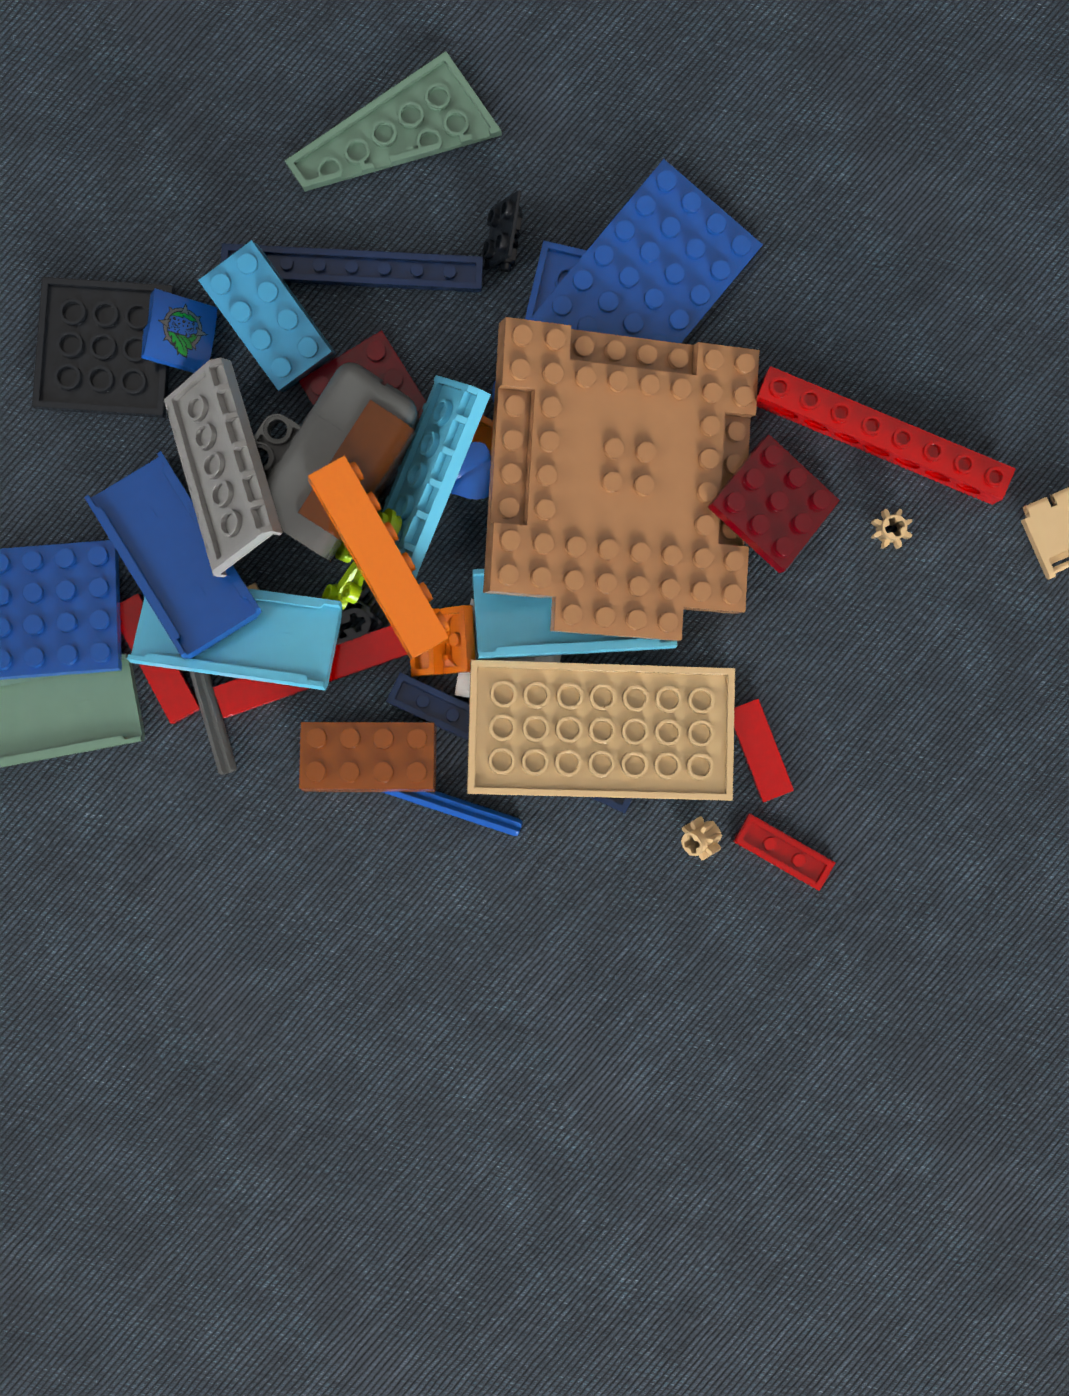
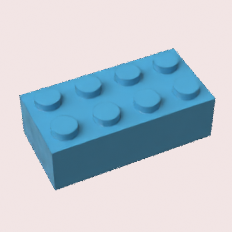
(267, 316)

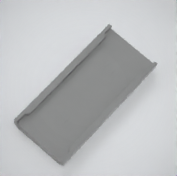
(221, 464)

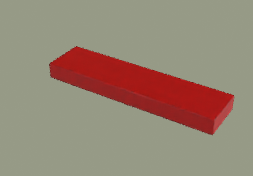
(167, 684)

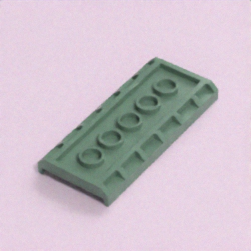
(68, 714)

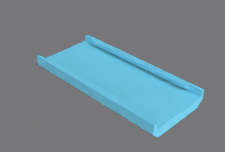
(434, 462)
(521, 628)
(284, 645)

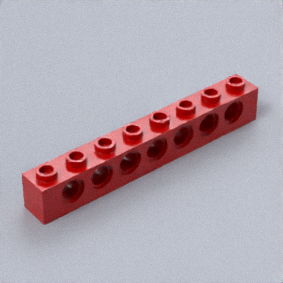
(884, 436)

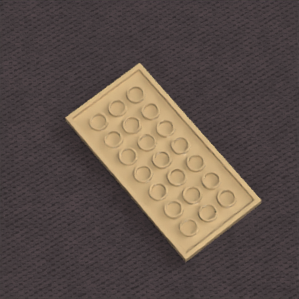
(601, 730)

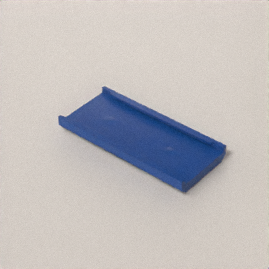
(163, 548)

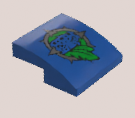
(178, 331)

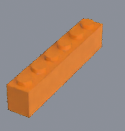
(377, 556)

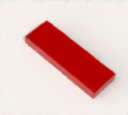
(761, 751)
(784, 852)

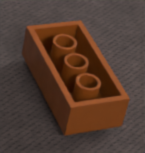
(367, 757)

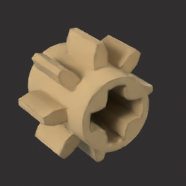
(891, 520)
(701, 838)

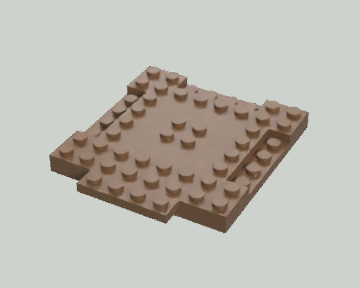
(610, 476)

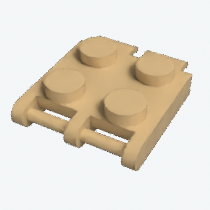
(1049, 531)

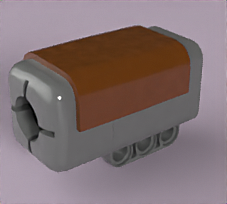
(351, 419)

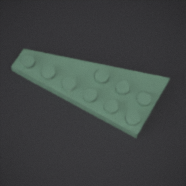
(412, 120)

